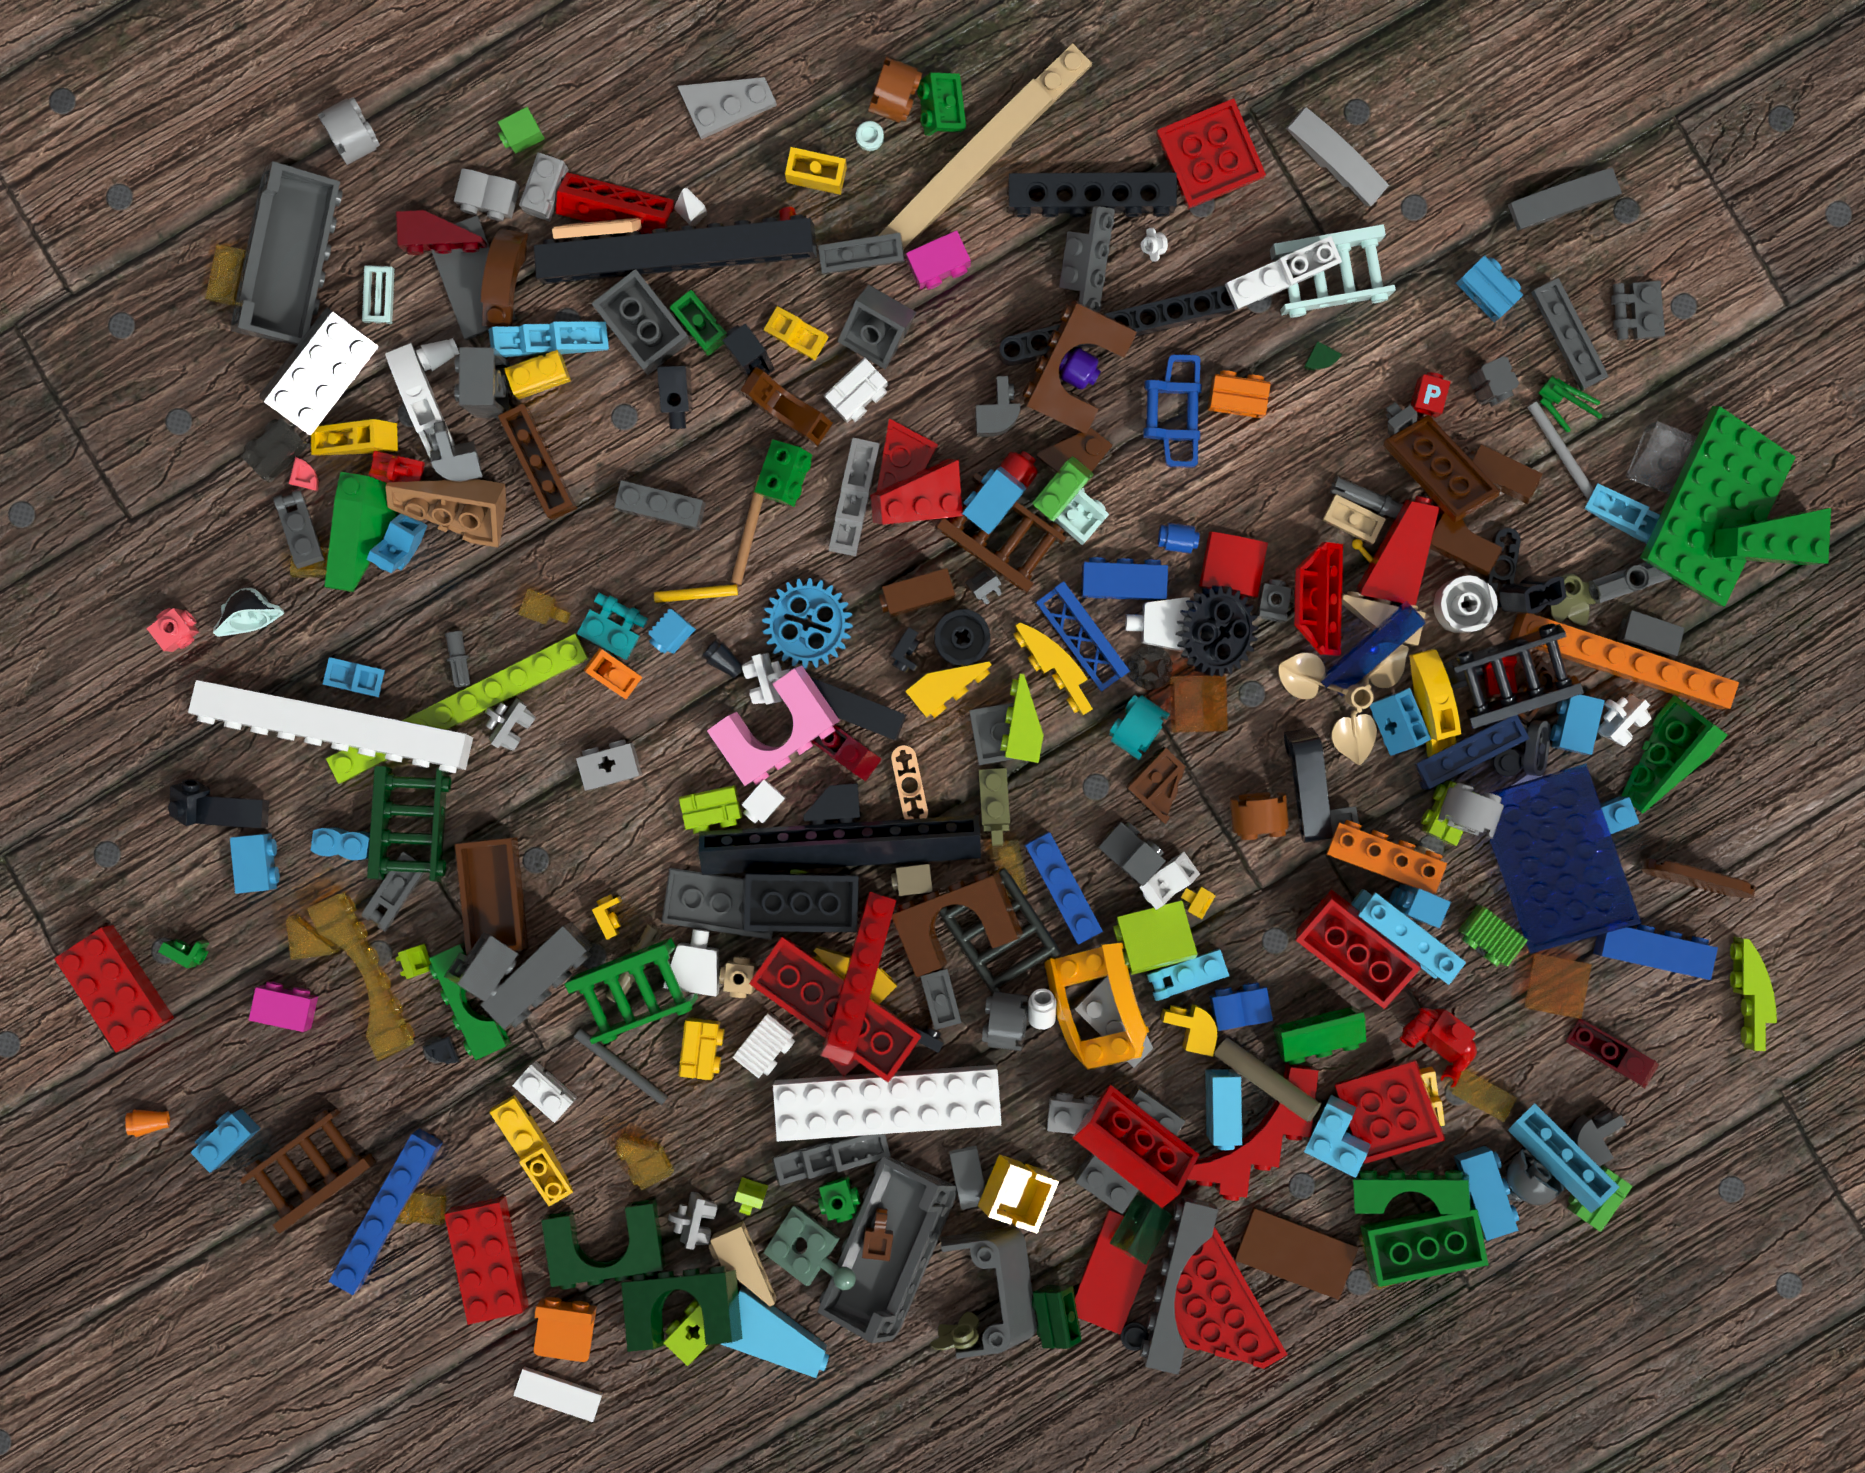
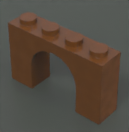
(1078, 326)
(1461, 544)
(983, 895)

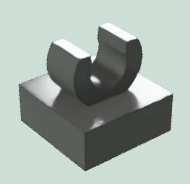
(1399, 419)
(983, 584)

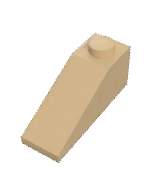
(737, 1252)

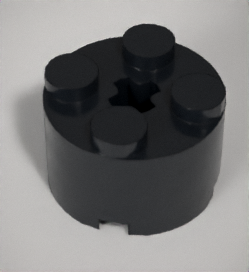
(957, 622)

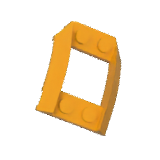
(1088, 966)

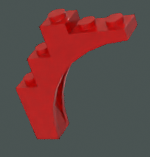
(1261, 1146)

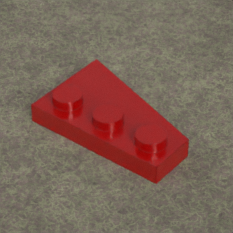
(903, 454)

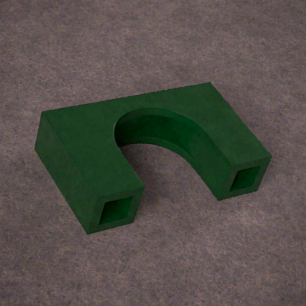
(571, 1265)
(713, 1290)

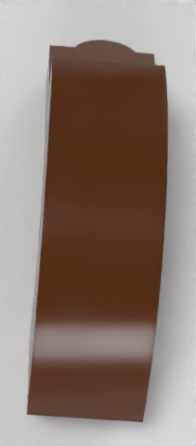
(500, 277)
(785, 407)

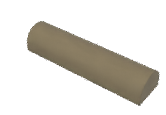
(1267, 1079)

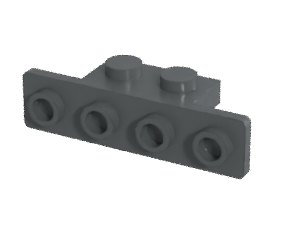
(1087, 258)

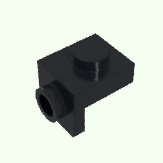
(184, 800)
(930, 1038)

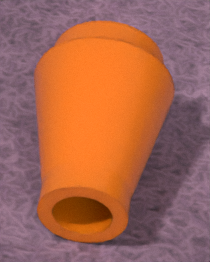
(144, 1122)

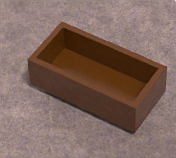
(492, 892)

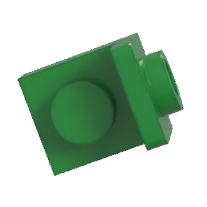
(180, 953)

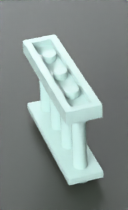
(1368, 239)

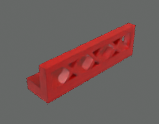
(591, 207)

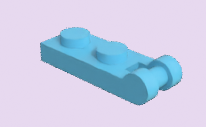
(1188, 974)

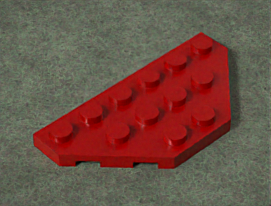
(1219, 1310)

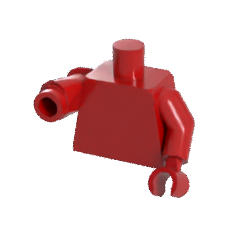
(1445, 1036)

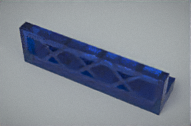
(1374, 647)

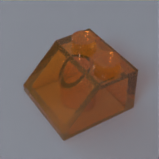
(1198, 704)

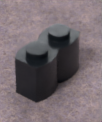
(1532, 594)

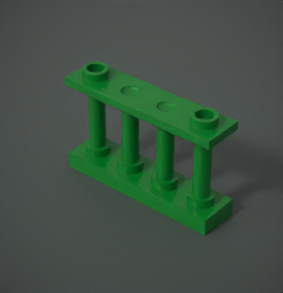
(634, 964)

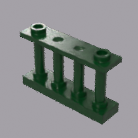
(384, 809)

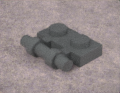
(1646, 310)

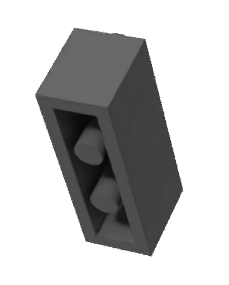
(660, 505)

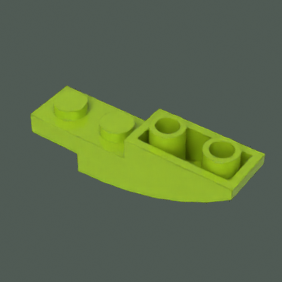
(1752, 981)

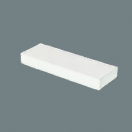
(558, 1394)

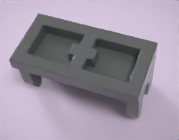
(1650, 635)

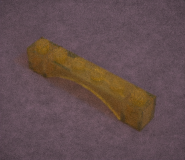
(386, 1028)

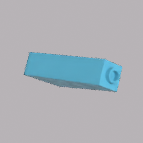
(777, 1337)

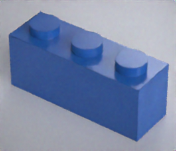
(1124, 579)

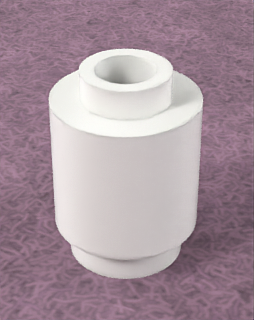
(1042, 1009)

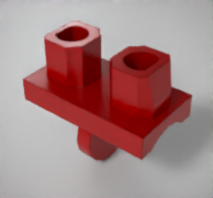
(395, 468)

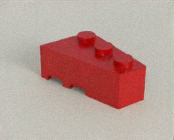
(925, 496)

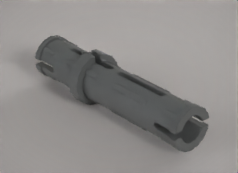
(1382, 504)

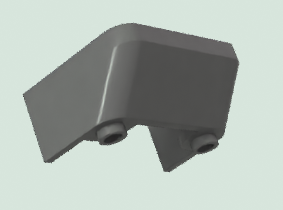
(1007, 1253)

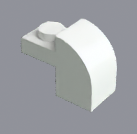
(1169, 880)

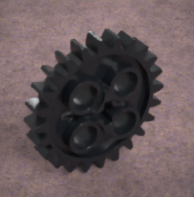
(1217, 630)

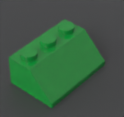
(1320, 1034)

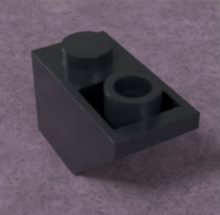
(836, 802)

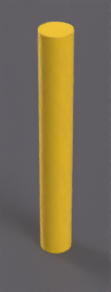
(696, 593)

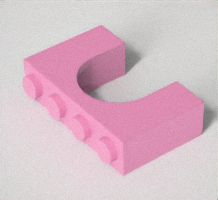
(811, 719)

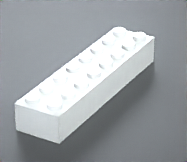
(872, 1106)

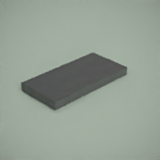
(463, 279)
(706, 902)

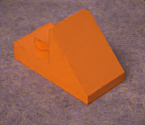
(612, 673)

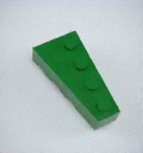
(1786, 539)

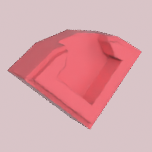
(304, 475)

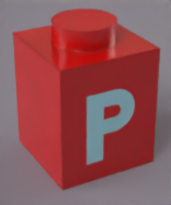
(1430, 394)

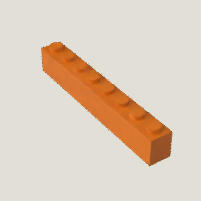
(1634, 664)

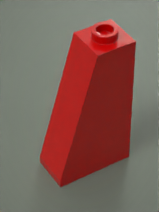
(1402, 556)

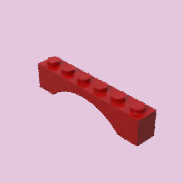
(859, 978)

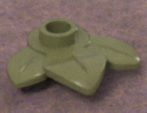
(1576, 603)
(958, 1336)

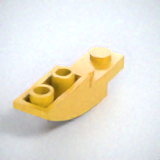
(1049, 655)
(1435, 699)
(533, 1150)

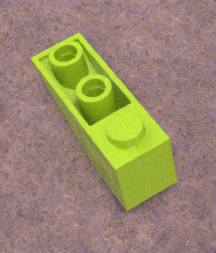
(1025, 732)

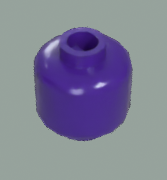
(1079, 368)

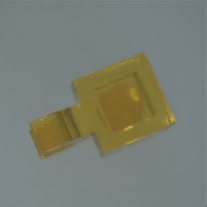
(540, 608)

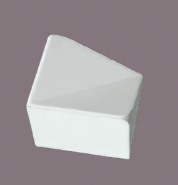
(690, 207)

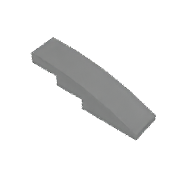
(1337, 156)
(854, 497)

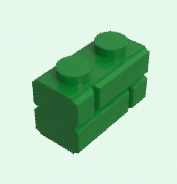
(699, 322)

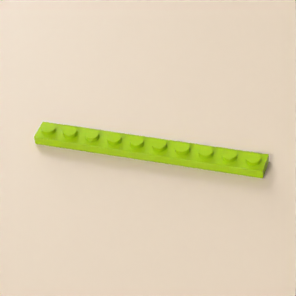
(474, 700)

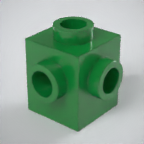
(842, 1190)

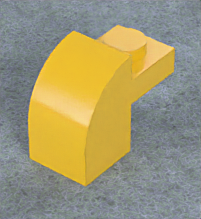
(1200, 1028)

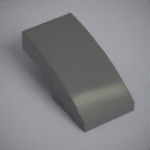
(967, 1176)

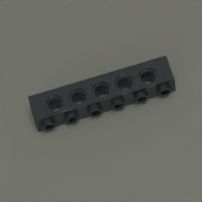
(1104, 184)

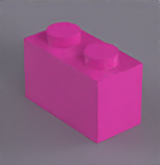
(939, 260)
(283, 1007)

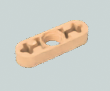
(899, 766)

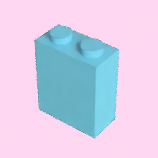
(1223, 1108)

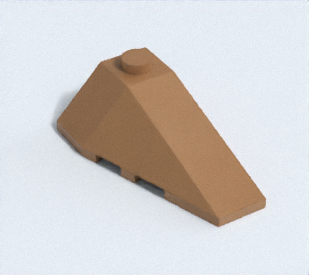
(465, 507)

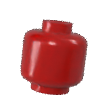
(1020, 467)

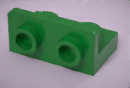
(941, 103)

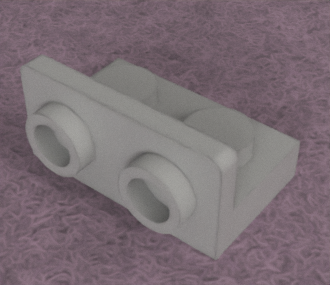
(1067, 1113)

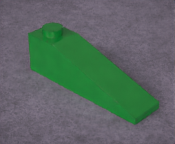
(356, 528)
(1674, 750)

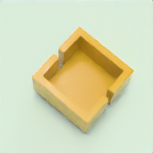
(1020, 1191)

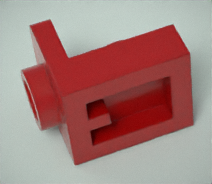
(1492, 688)

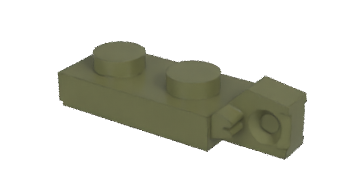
(994, 803)

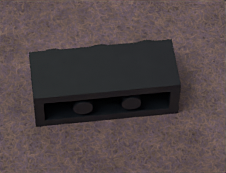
(747, 350)

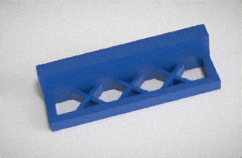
(1091, 630)

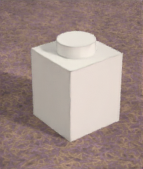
(762, 802)

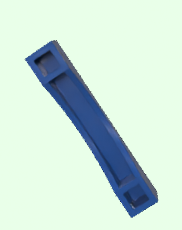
(385, 1210)

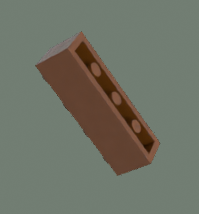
(537, 462)

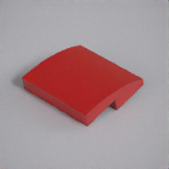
(1233, 563)

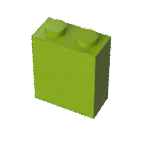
(1155, 937)

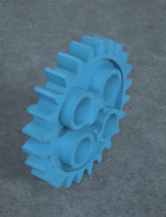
(815, 599)

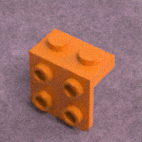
(564, 1329)

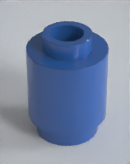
(1178, 537)

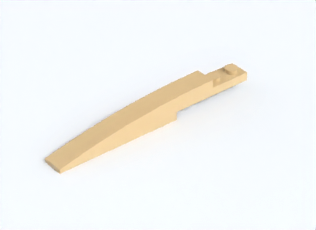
(988, 145)

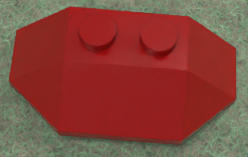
(1320, 598)

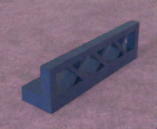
(1471, 751)

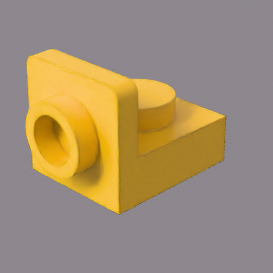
(607, 921)

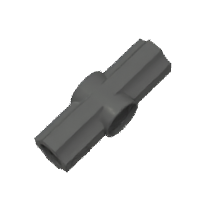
(1618, 583)

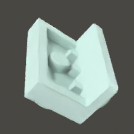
(1082, 517)

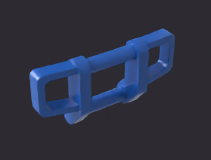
(1193, 390)

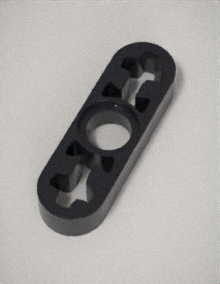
(1511, 561)

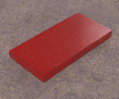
(1108, 1280)

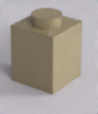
(912, 879)

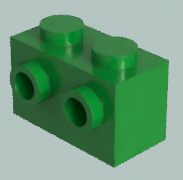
(783, 473)

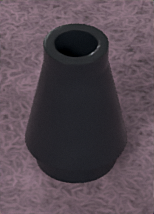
(722, 658)

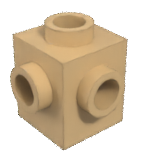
(741, 966)

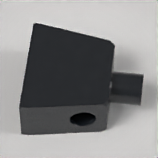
(675, 380)

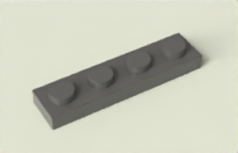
(1569, 334)

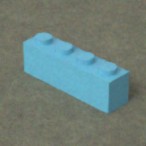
(1563, 1158)

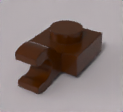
(878, 1240)

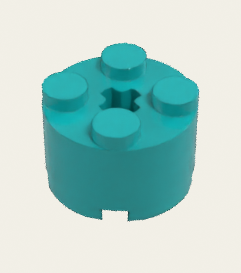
(1139, 726)

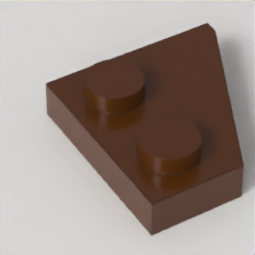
(1086, 448)
(1158, 783)

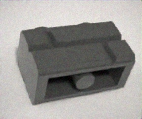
(1494, 382)

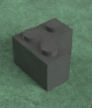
(1130, 853)
(482, 967)

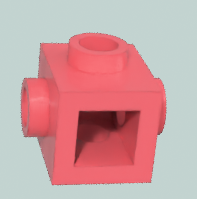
(173, 629)

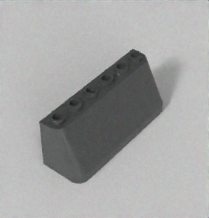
(285, 254)
(885, 1289)

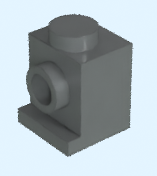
(1266, 608)

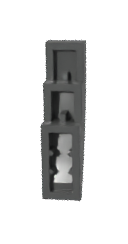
(1564, 199)
(829, 1157)

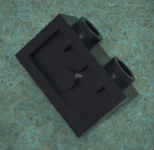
(905, 646)

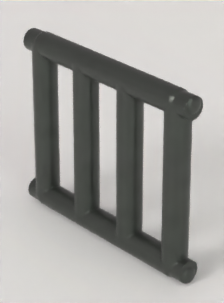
(978, 960)

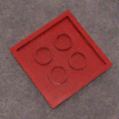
(1211, 153)
(1391, 1110)

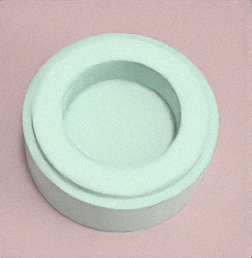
(869, 135)

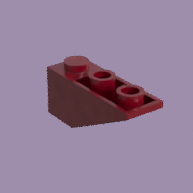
(426, 232)
(849, 753)
(1612, 1053)

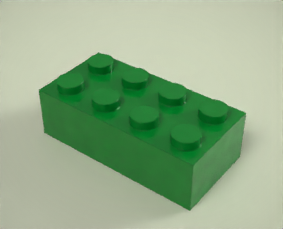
(1423, 1246)

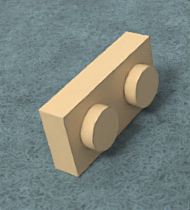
(1353, 519)

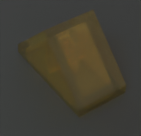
(305, 940)

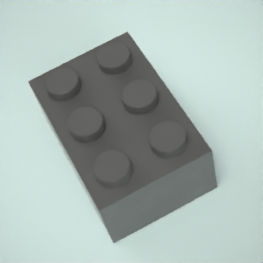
(641, 322)
(482, 382)

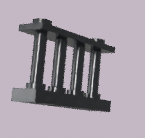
(1537, 694)

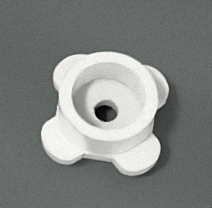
(1154, 244)

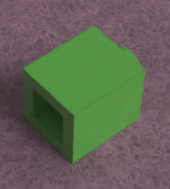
(520, 131)

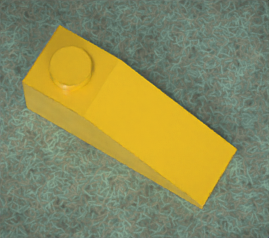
(355, 438)

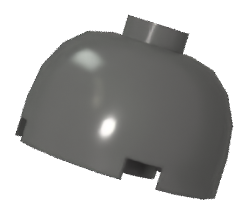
(1531, 1180)

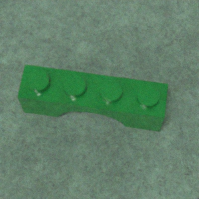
(481, 1033)
(1447, 1191)

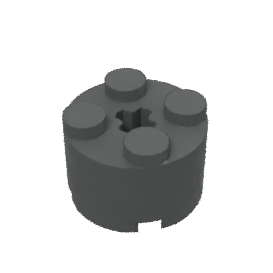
(1006, 1020)

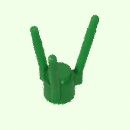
(1555, 390)

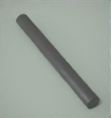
(621, 1067)

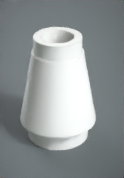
(436, 354)

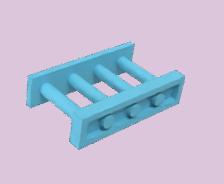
(1415, 941)

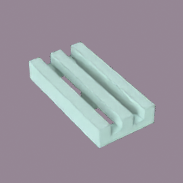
(389, 291)

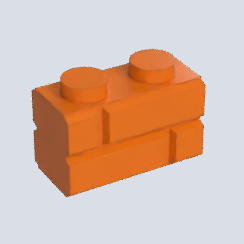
(1239, 395)

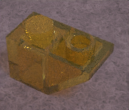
(645, 1159)

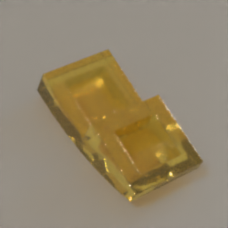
(1484, 1095)
(424, 1209)

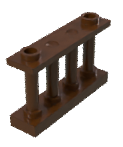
(998, 561)
(310, 1197)

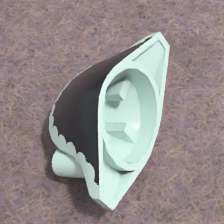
(246, 612)

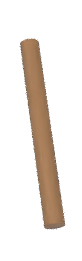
(747, 538)

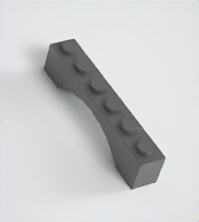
(1193, 1228)

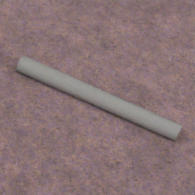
(1561, 449)

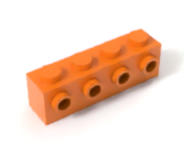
(1387, 858)

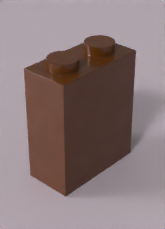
(917, 593)

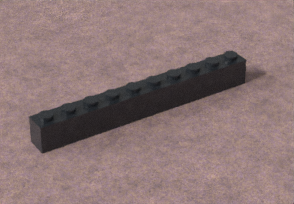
(675, 250)
(839, 845)

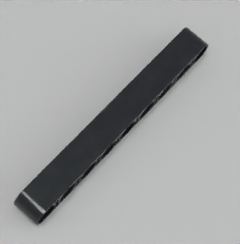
(1131, 317)

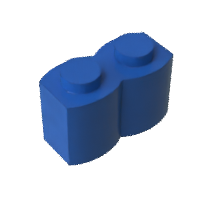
(1241, 1006)

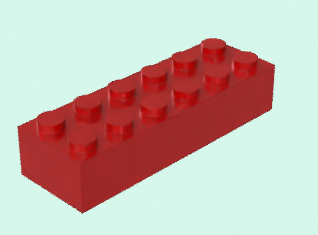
(811, 994)

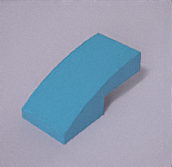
(353, 677)

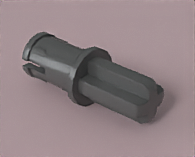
(457, 659)

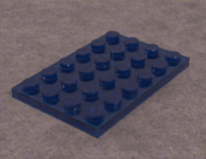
(1561, 860)

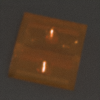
(1558, 986)

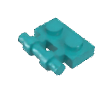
(608, 634)

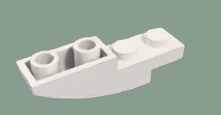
(1283, 273)
(415, 392)

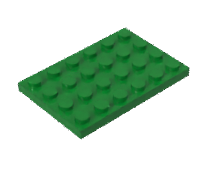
(1724, 483)

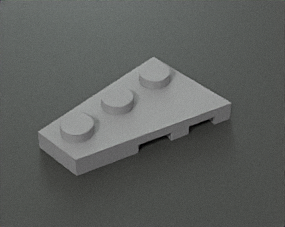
(725, 103)
(1103, 1015)

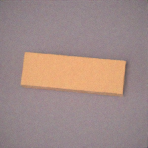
(597, 228)

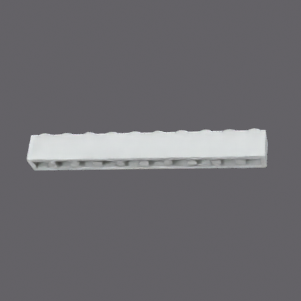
(330, 725)

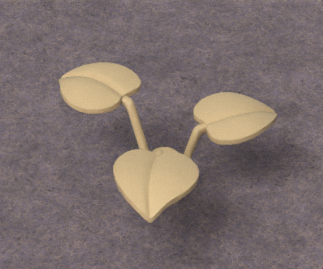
(1354, 735)

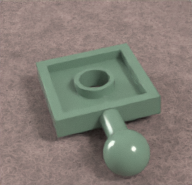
(819, 1246)

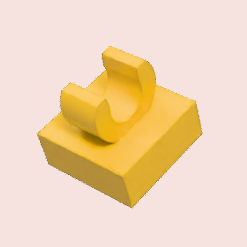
(1199, 902)

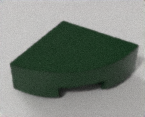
(1321, 357)

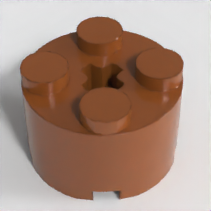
(893, 90)
(1259, 815)

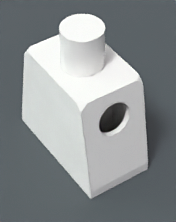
(1159, 623)
(697, 965)

